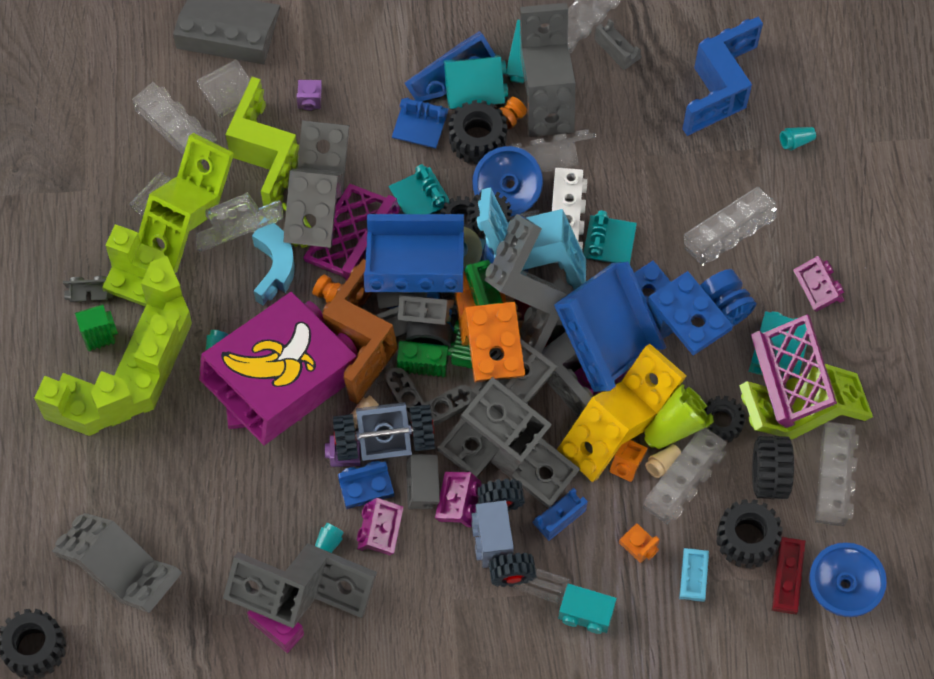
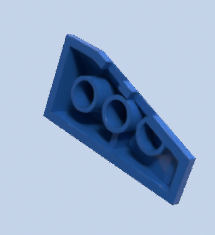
(431, 80)

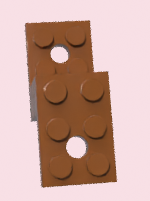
(370, 334)

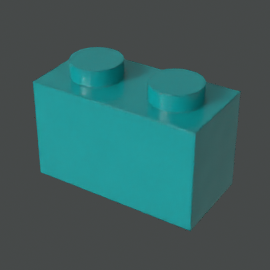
(587, 609)

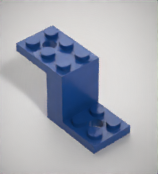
(722, 75)
(680, 302)

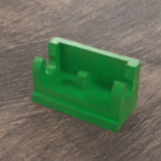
(481, 291)

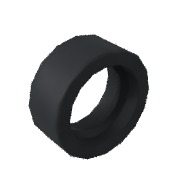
(429, 333)

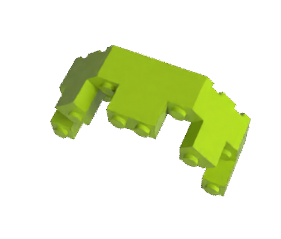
(149, 280)

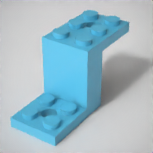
(553, 244)

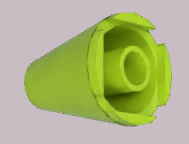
(678, 418)

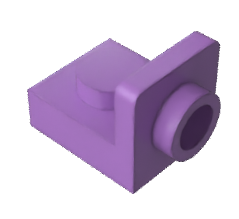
(309, 94)
(331, 452)

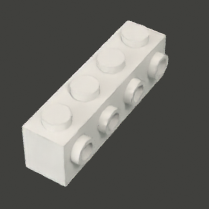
(567, 196)

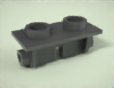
(79, 288)

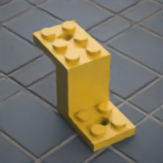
(621, 413)

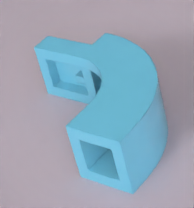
(270, 241)

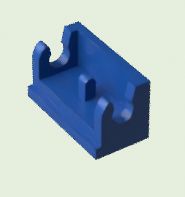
(560, 514)

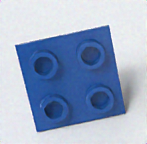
(420, 122)

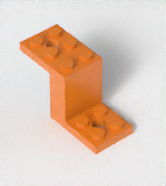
(490, 328)

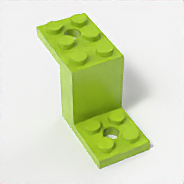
(262, 143)
(183, 200)
(847, 391)

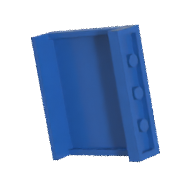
(414, 253)
(608, 324)

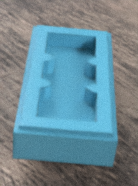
(694, 574)

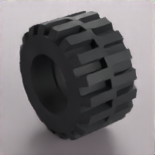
(476, 116)
(773, 467)
(754, 515)
(44, 659)

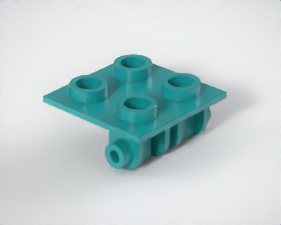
(420, 192)
(609, 239)

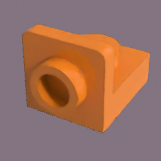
(628, 460)
(640, 543)

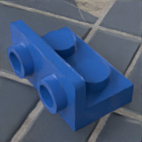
(365, 484)

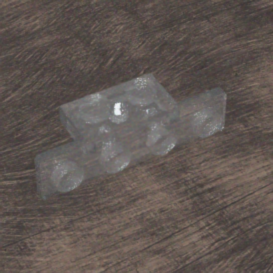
(557, 152)
(236, 219)

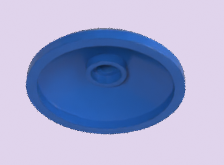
(508, 165)
(852, 565)

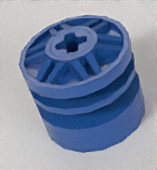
(726, 294)

